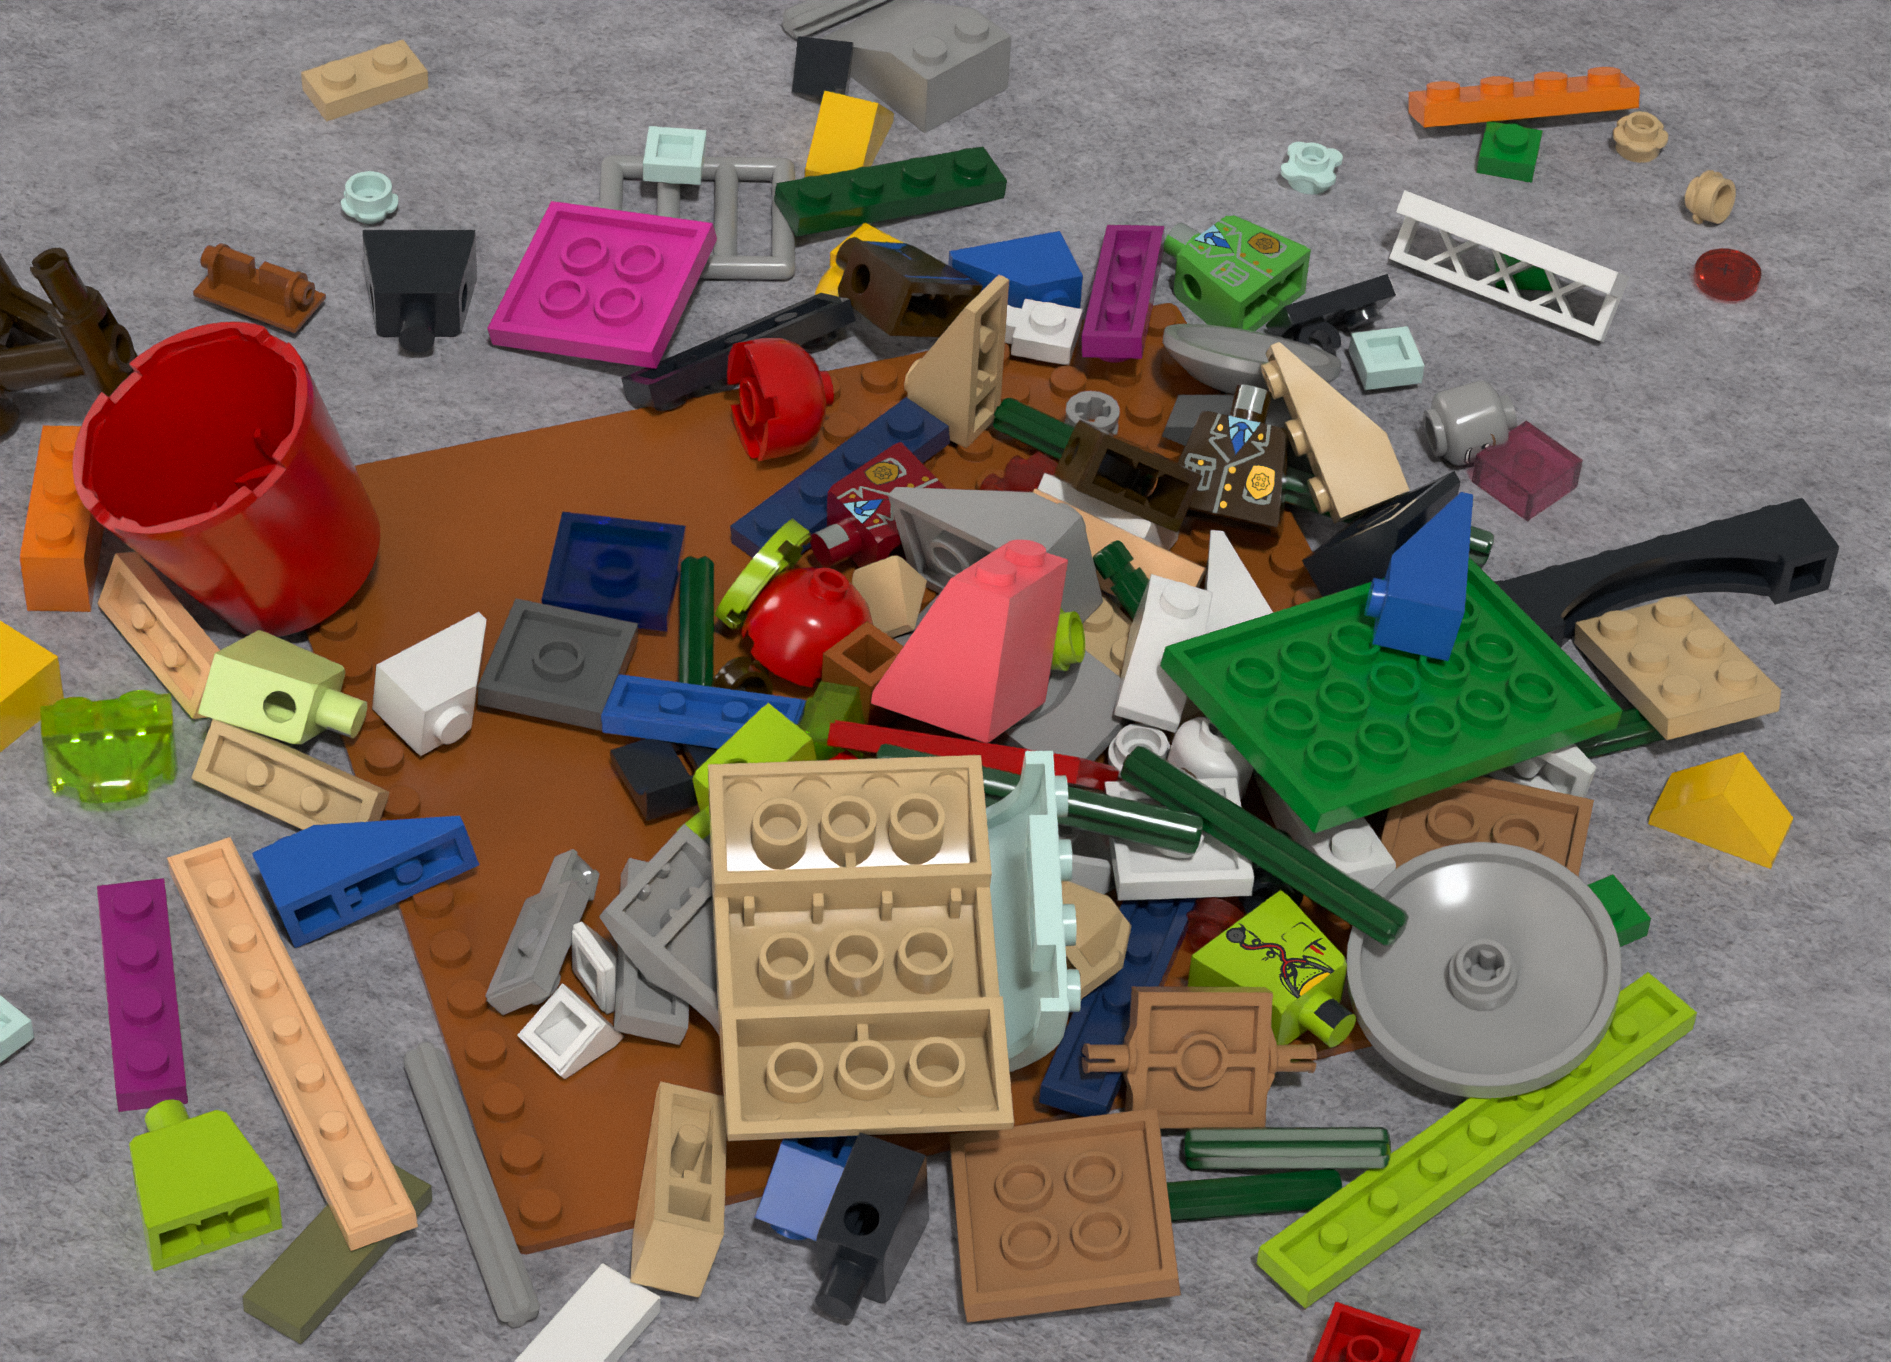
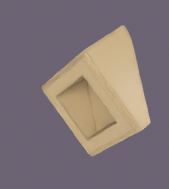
(893, 594)

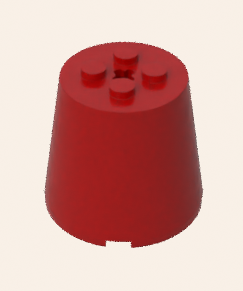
(231, 478)

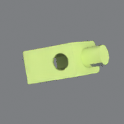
(279, 691)

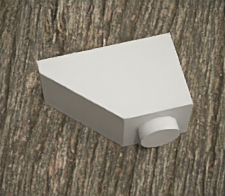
(1164, 617)
(432, 686)

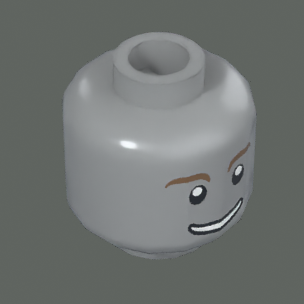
(1468, 421)

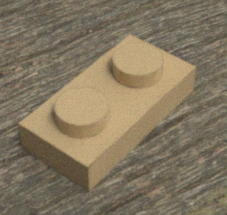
(364, 80)

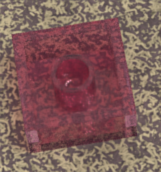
(1527, 471)

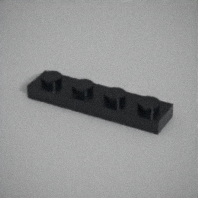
(706, 365)

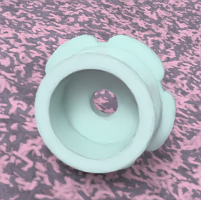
(369, 197)

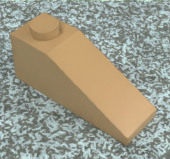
(964, 368)
(681, 1192)

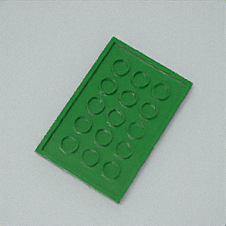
(1375, 726)

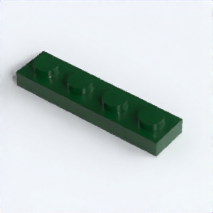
(889, 191)

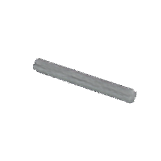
(471, 1185)

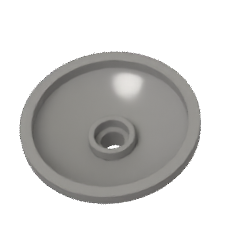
(1234, 356)

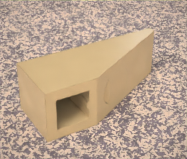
(1344, 446)

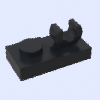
(1318, 316)

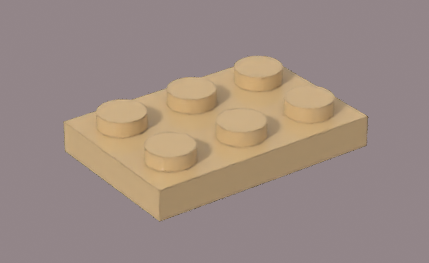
(1677, 667)

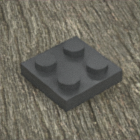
(557, 663)

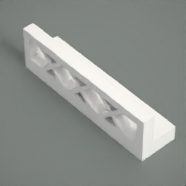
(1502, 242)

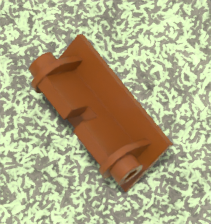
(263, 293)

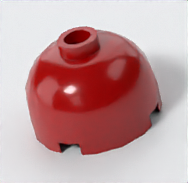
(779, 397)
(800, 619)

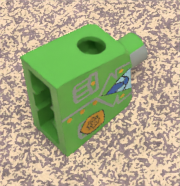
(1236, 272)

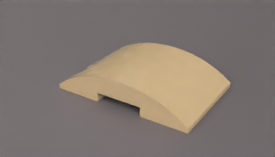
(856, 949)

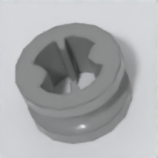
(1093, 406)

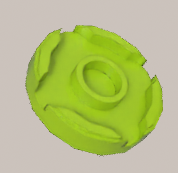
(774, 557)

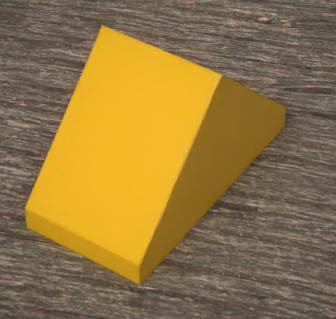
(847, 134)
(27, 681)
(1725, 808)

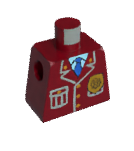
(860, 510)

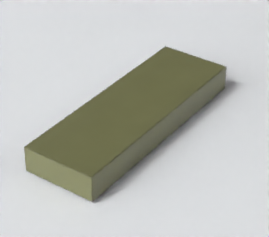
(319, 1270)

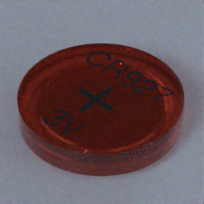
(1727, 274)

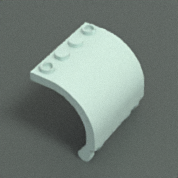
(1030, 911)

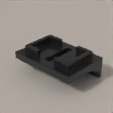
(658, 776)

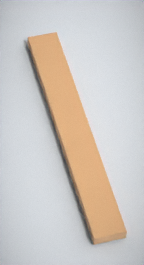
(292, 1045)

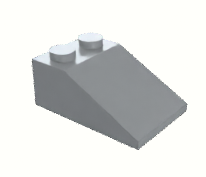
(928, 58)
(957, 527)

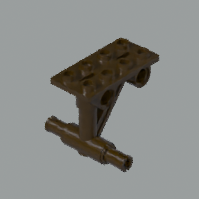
(60, 339)

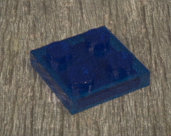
(616, 568)

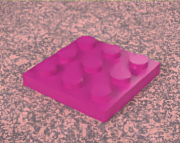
(602, 284)

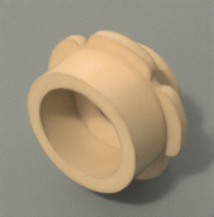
(1639, 137)
(1710, 197)

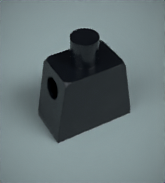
(419, 283)
(871, 1225)

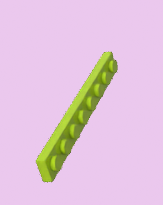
(1462, 1152)

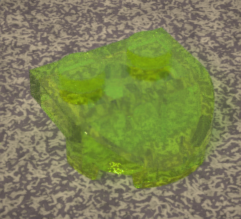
(109, 745)

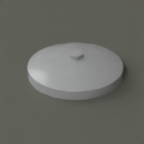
(1494, 978)

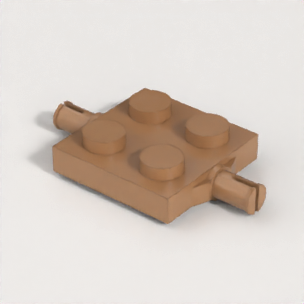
(1200, 1055)

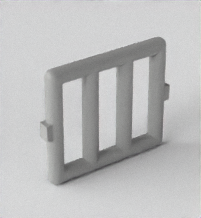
(726, 173)

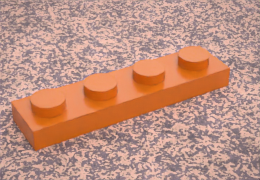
(1503, 99)

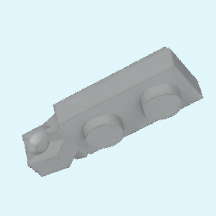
(543, 935)

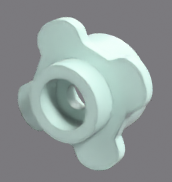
(1311, 167)

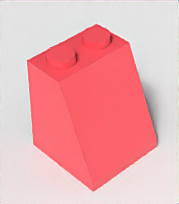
(982, 645)

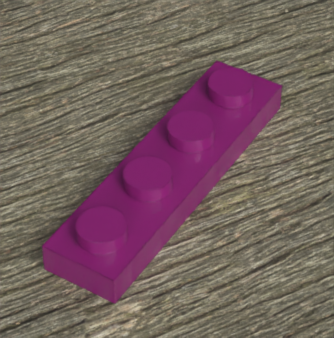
(1123, 292)
(141, 994)

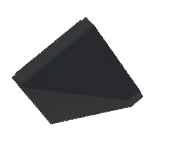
(822, 66)

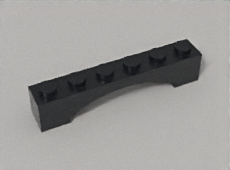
(1763, 552)

